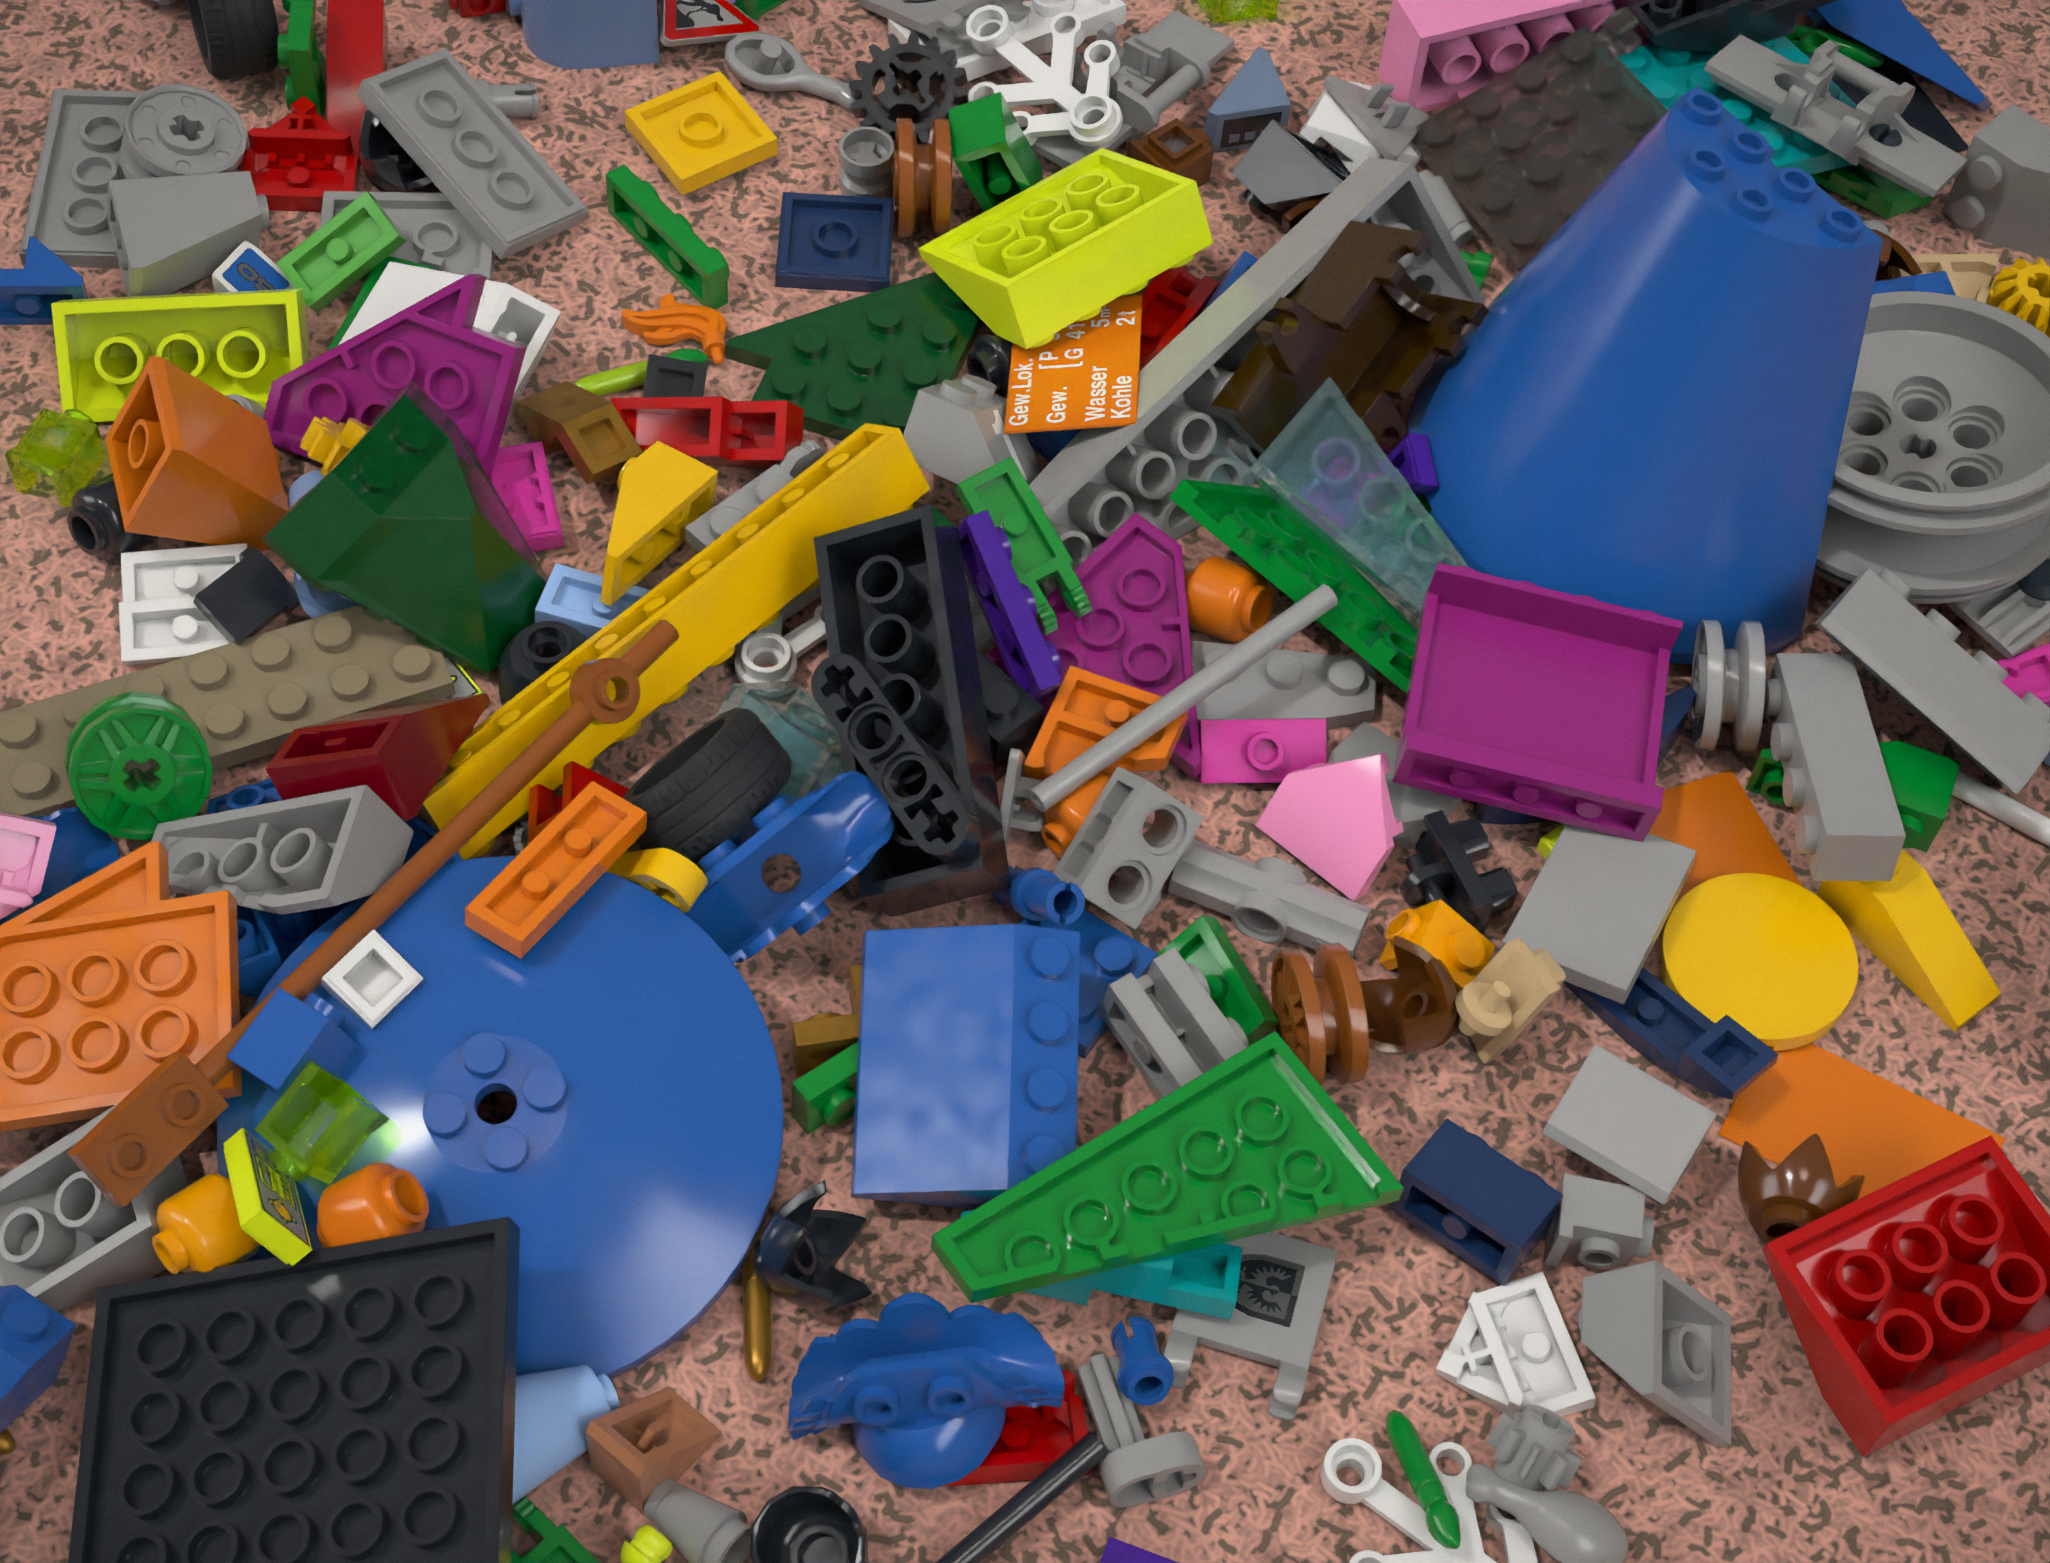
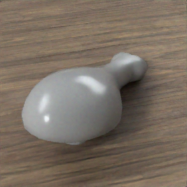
(1560, 1521)

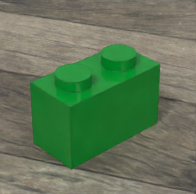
(992, 150)

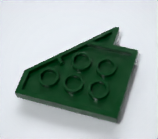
(862, 355)

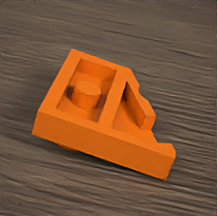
(1088, 711)

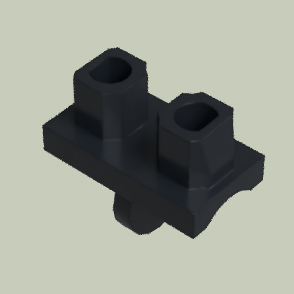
(1446, 871)

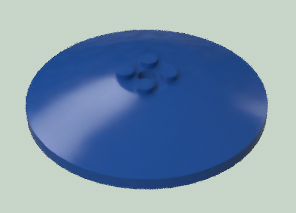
(636, 1123)

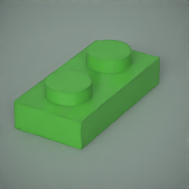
(341, 251)

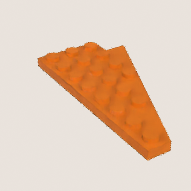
(109, 988)

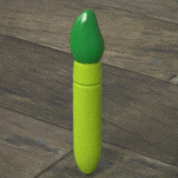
(630, 375)

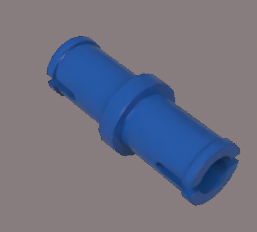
(1041, 896)

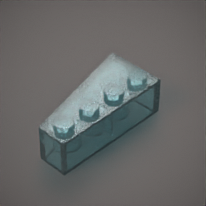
(1354, 498)

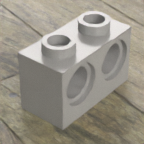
(1115, 839)

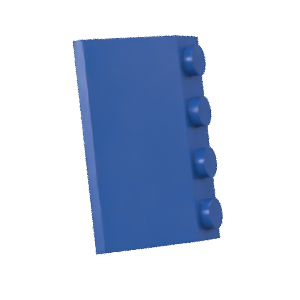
(964, 1061)

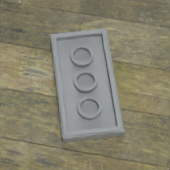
(472, 152)
(74, 174)

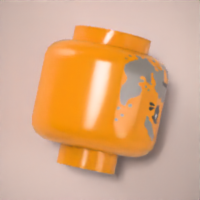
(202, 1228)

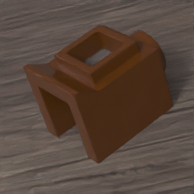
(1176, 150)

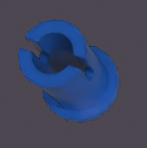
(1143, 1371)

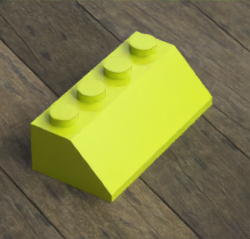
(221, 338)

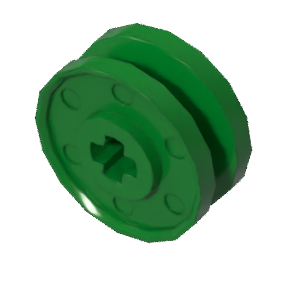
(142, 730)

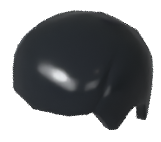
(808, 1528)

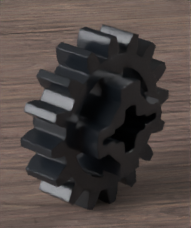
(914, 68)

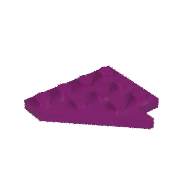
(428, 343)
(1134, 624)

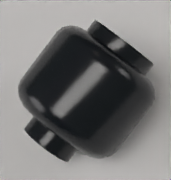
(98, 522)

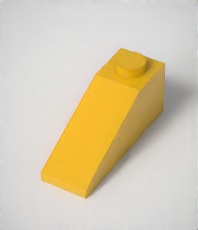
(655, 503)
(1916, 939)

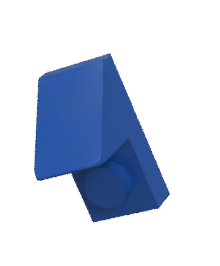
(30, 291)

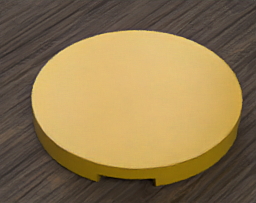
(1761, 956)

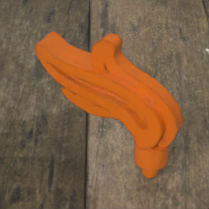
(680, 322)

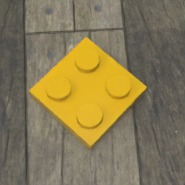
(701, 132)

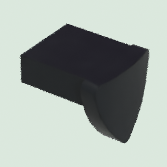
(246, 597)

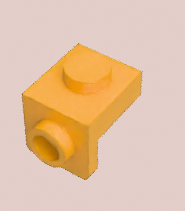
(1444, 936)

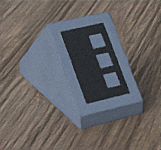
(1247, 105)

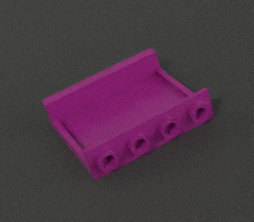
(1537, 702)

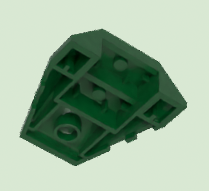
(417, 536)

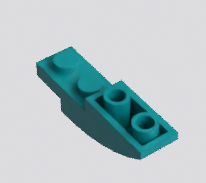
(1191, 1281)

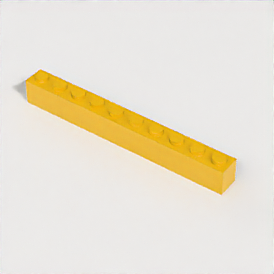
(710, 601)

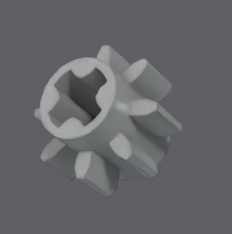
(1535, 1449)

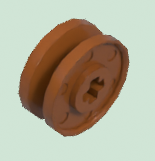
(922, 177)
(1322, 1012)

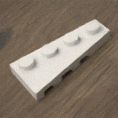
(1029, 30)

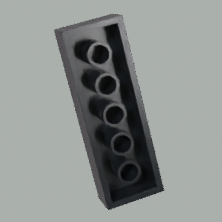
(903, 610)

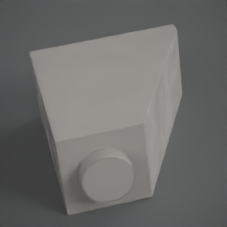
(181, 227)

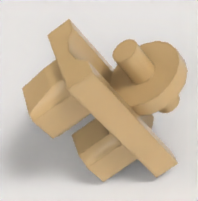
(1507, 997)

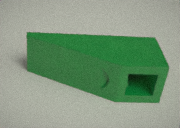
(1918, 779)

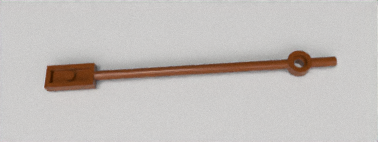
(180, 1097)

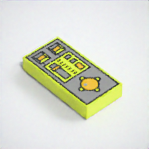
(266, 1199)

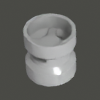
(866, 163)

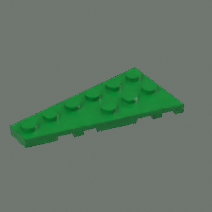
(1300, 563)

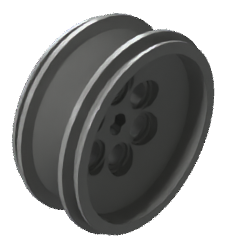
(1943, 451)

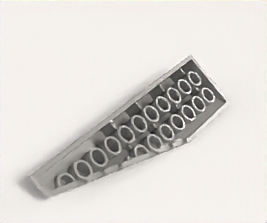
(1178, 433)

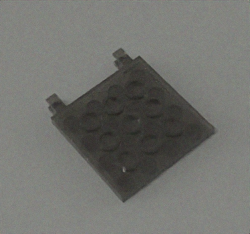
(1541, 137)

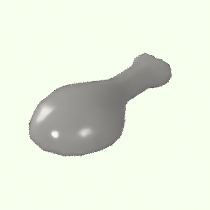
(777, 66)

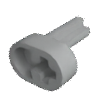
(1135, 1467)

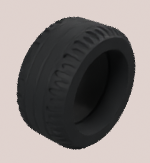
(235, 36)
(710, 784)

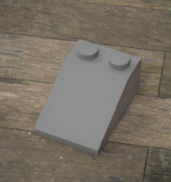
(2006, 184)
(64, 1233)

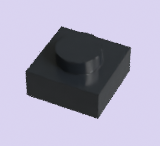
(673, 377)

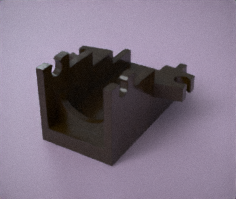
(1351, 322)

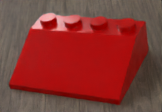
(1920, 1293)

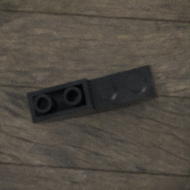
(1716, 23)

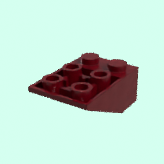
(389, 749)

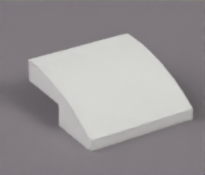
(158, 605)

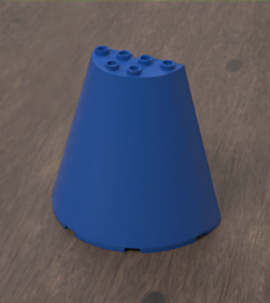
(1663, 388)

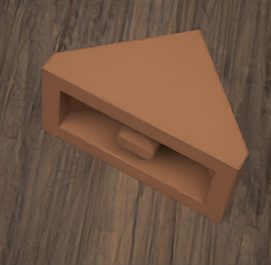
(647, 1444)

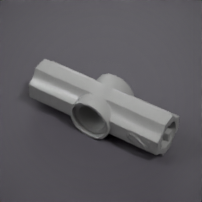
(1268, 899)

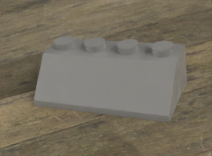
(1939, 679)

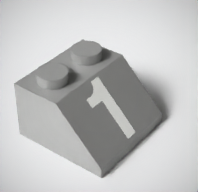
(960, 431)

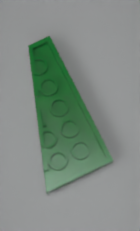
(1203, 1166)

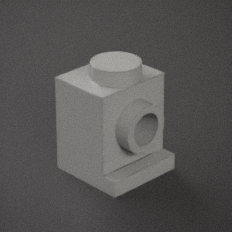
(1598, 1224)

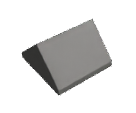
(1630, 1124)

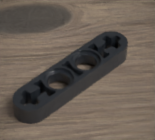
(892, 759)

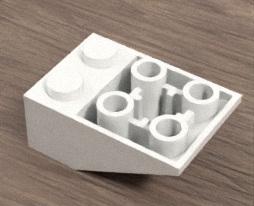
(501, 311)

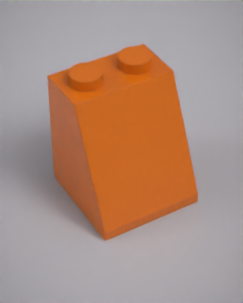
(193, 462)

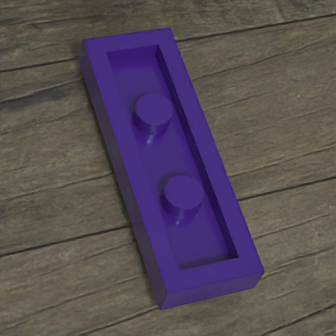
(1008, 607)

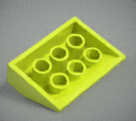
(1071, 245)

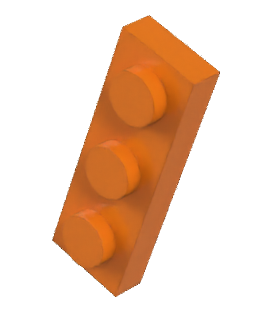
(555, 869)

